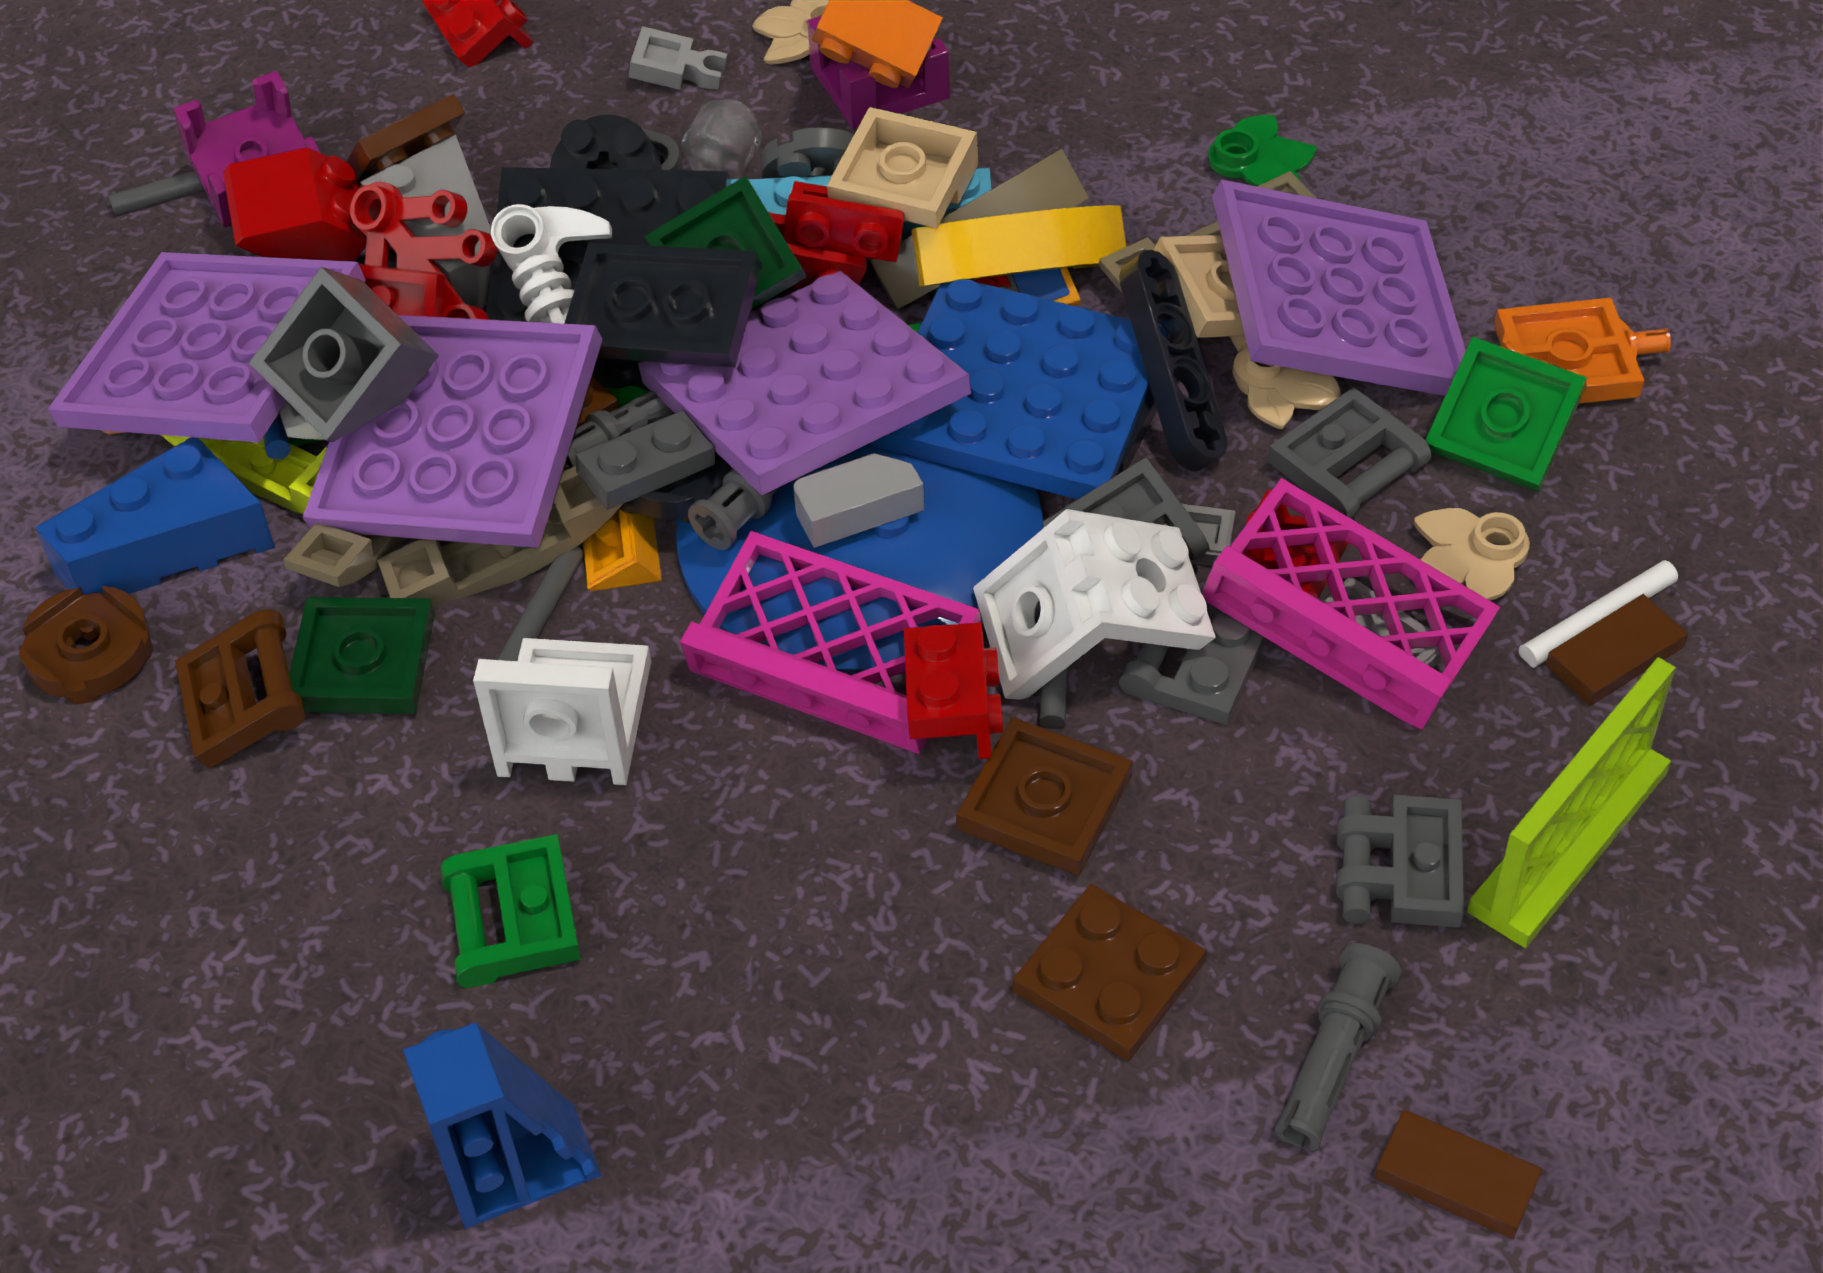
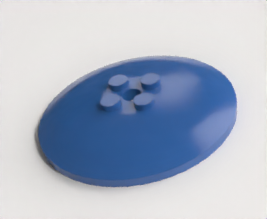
(945, 549)

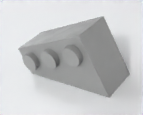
(444, 169)

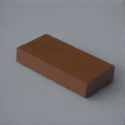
(1616, 649)
(1458, 1173)

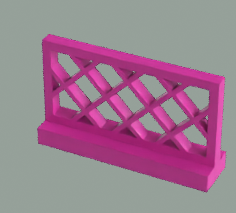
(1328, 632)
(797, 678)

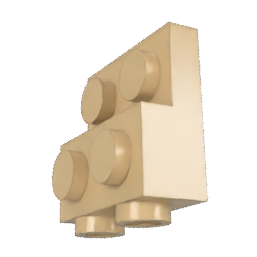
(906, 166)
(1206, 285)

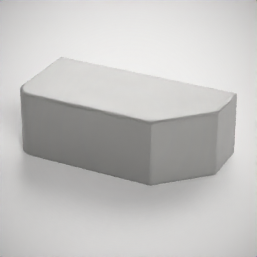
(856, 497)

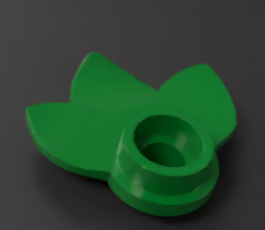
(1257, 153)

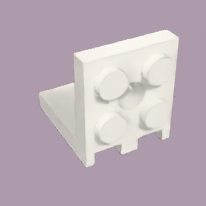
(1092, 584)
(564, 706)

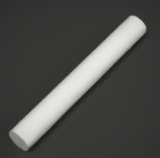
(1646, 583)

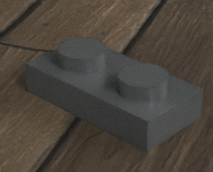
(645, 459)

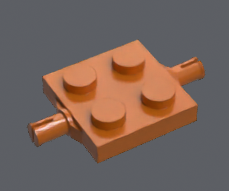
(1584, 340)

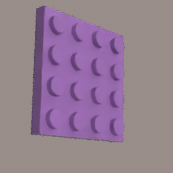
(1338, 289)
(185, 346)
(810, 383)
(473, 441)

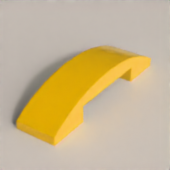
(1017, 243)

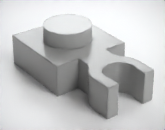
(669, 59)

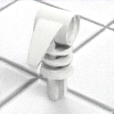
(537, 265)

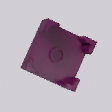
(856, 90)
(238, 137)

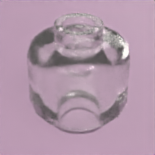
(722, 137)

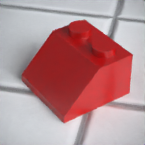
(294, 206)

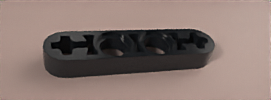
(1192, 423)

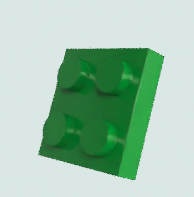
(1506, 414)

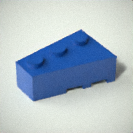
(155, 523)
(496, 1124)

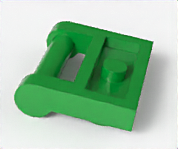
(532, 905)

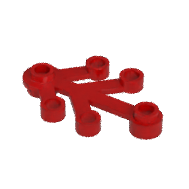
(381, 213)

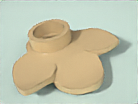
(788, 29)
(1278, 390)
(1466, 550)

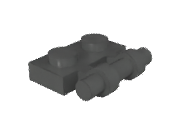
(1425, 860)

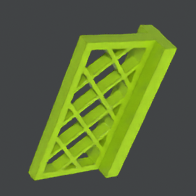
(1578, 814)

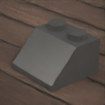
(342, 355)

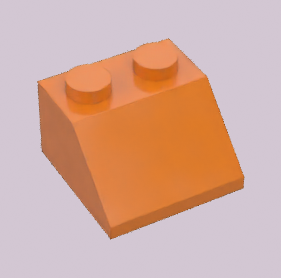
(879, 35)

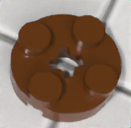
(89, 671)

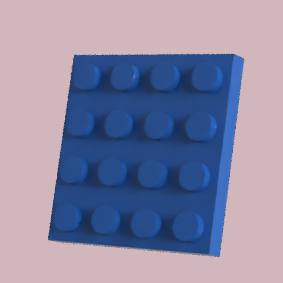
(1047, 390)

